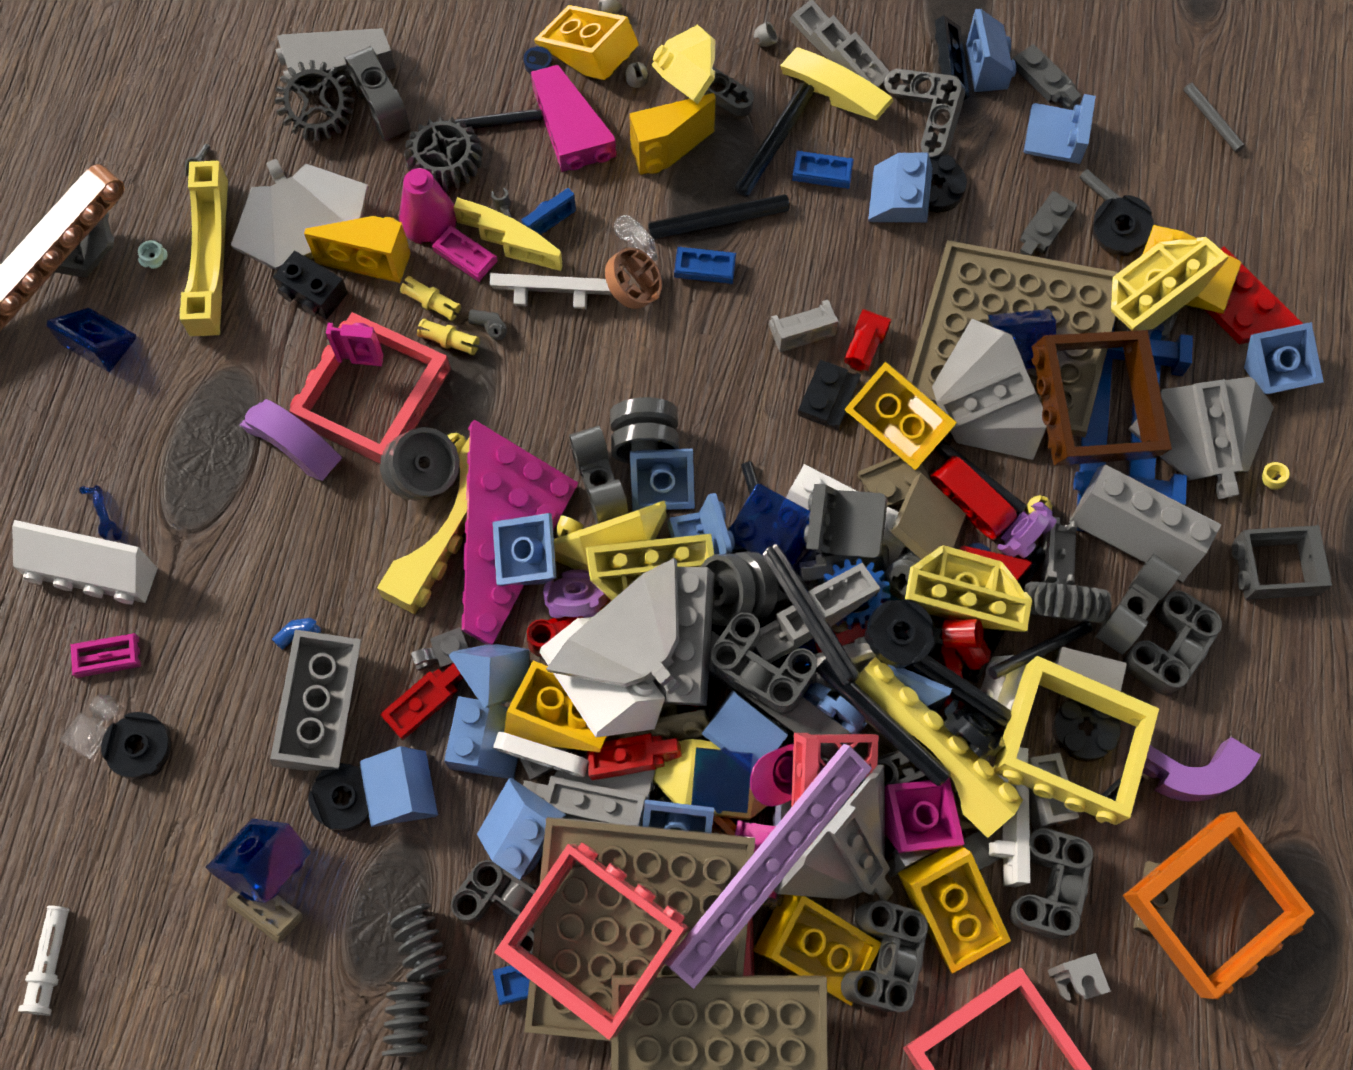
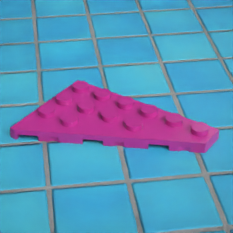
(500, 486)

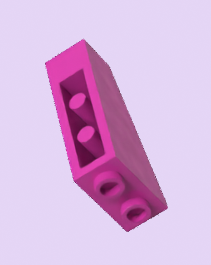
(572, 124)

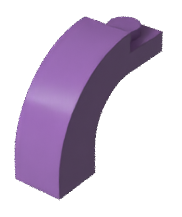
(292, 438)
(1226, 770)

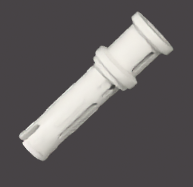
(55, 917)

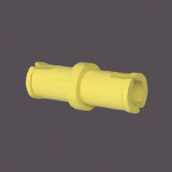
(430, 298)
(448, 336)

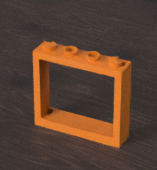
(1264, 944)

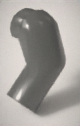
(491, 321)

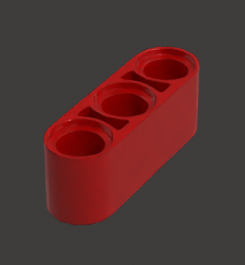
(974, 496)

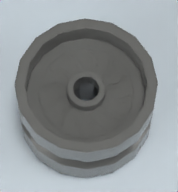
(643, 425)
(424, 447)
(741, 586)

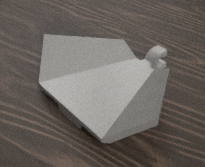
(280, 213)
(990, 394)
(1214, 429)
(629, 636)
(602, 800)
(848, 851)

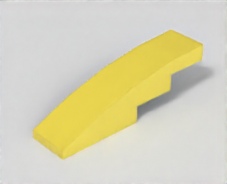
(838, 83)
(517, 239)

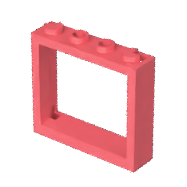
(408, 416)
(1016, 979)
(553, 983)

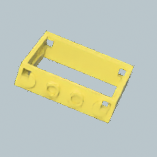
(1097, 696)

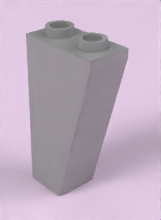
(331, 48)

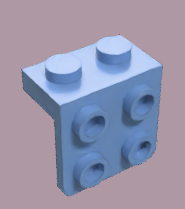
(708, 521)

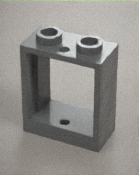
(1311, 556)

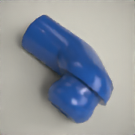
(286, 634)

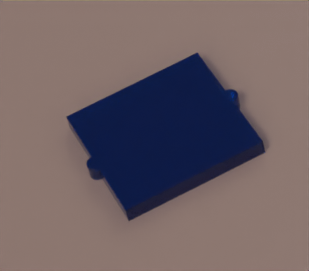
(722, 779)

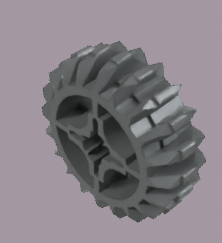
(322, 88)
(455, 141)
(1069, 601)

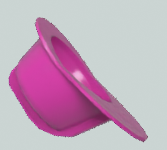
(773, 777)

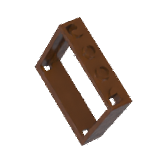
(1144, 391)

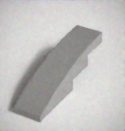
(837, 44)
(835, 601)

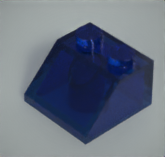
(260, 859)

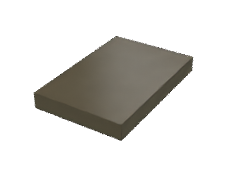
(927, 519)

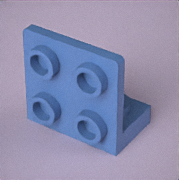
(1060, 131)

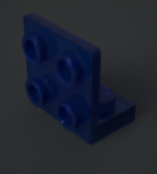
(771, 520)

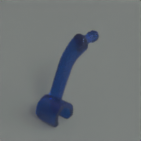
(105, 523)

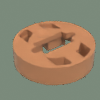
(642, 270)

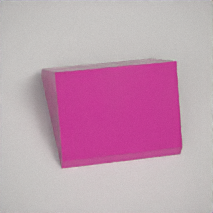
(921, 816)

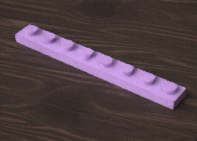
(768, 866)

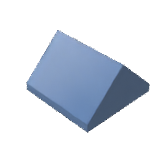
(1284, 359)
(662, 476)
(524, 550)
(492, 671)
(743, 728)
(398, 786)
(678, 816)

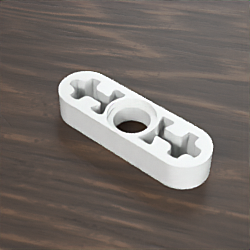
(541, 754)

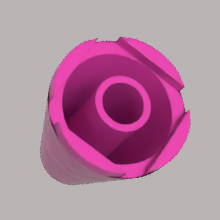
(425, 207)

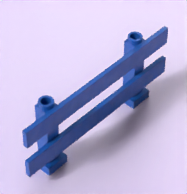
(1165, 353)

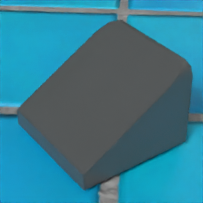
(979, 847)

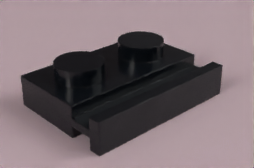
(828, 394)

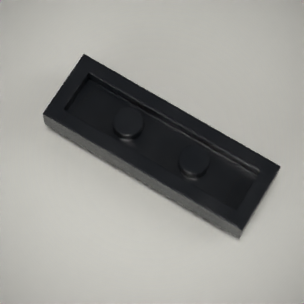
(951, 51)

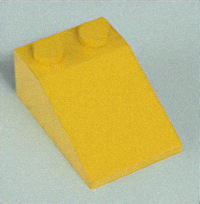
(589, 40)
(669, 131)
(362, 246)
(1218, 290)
(900, 415)
(547, 715)
(956, 906)
(815, 943)

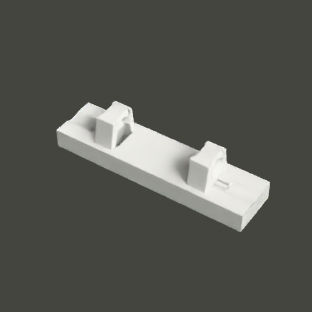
(523, 283)
(1016, 836)

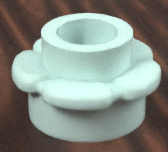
(148, 249)

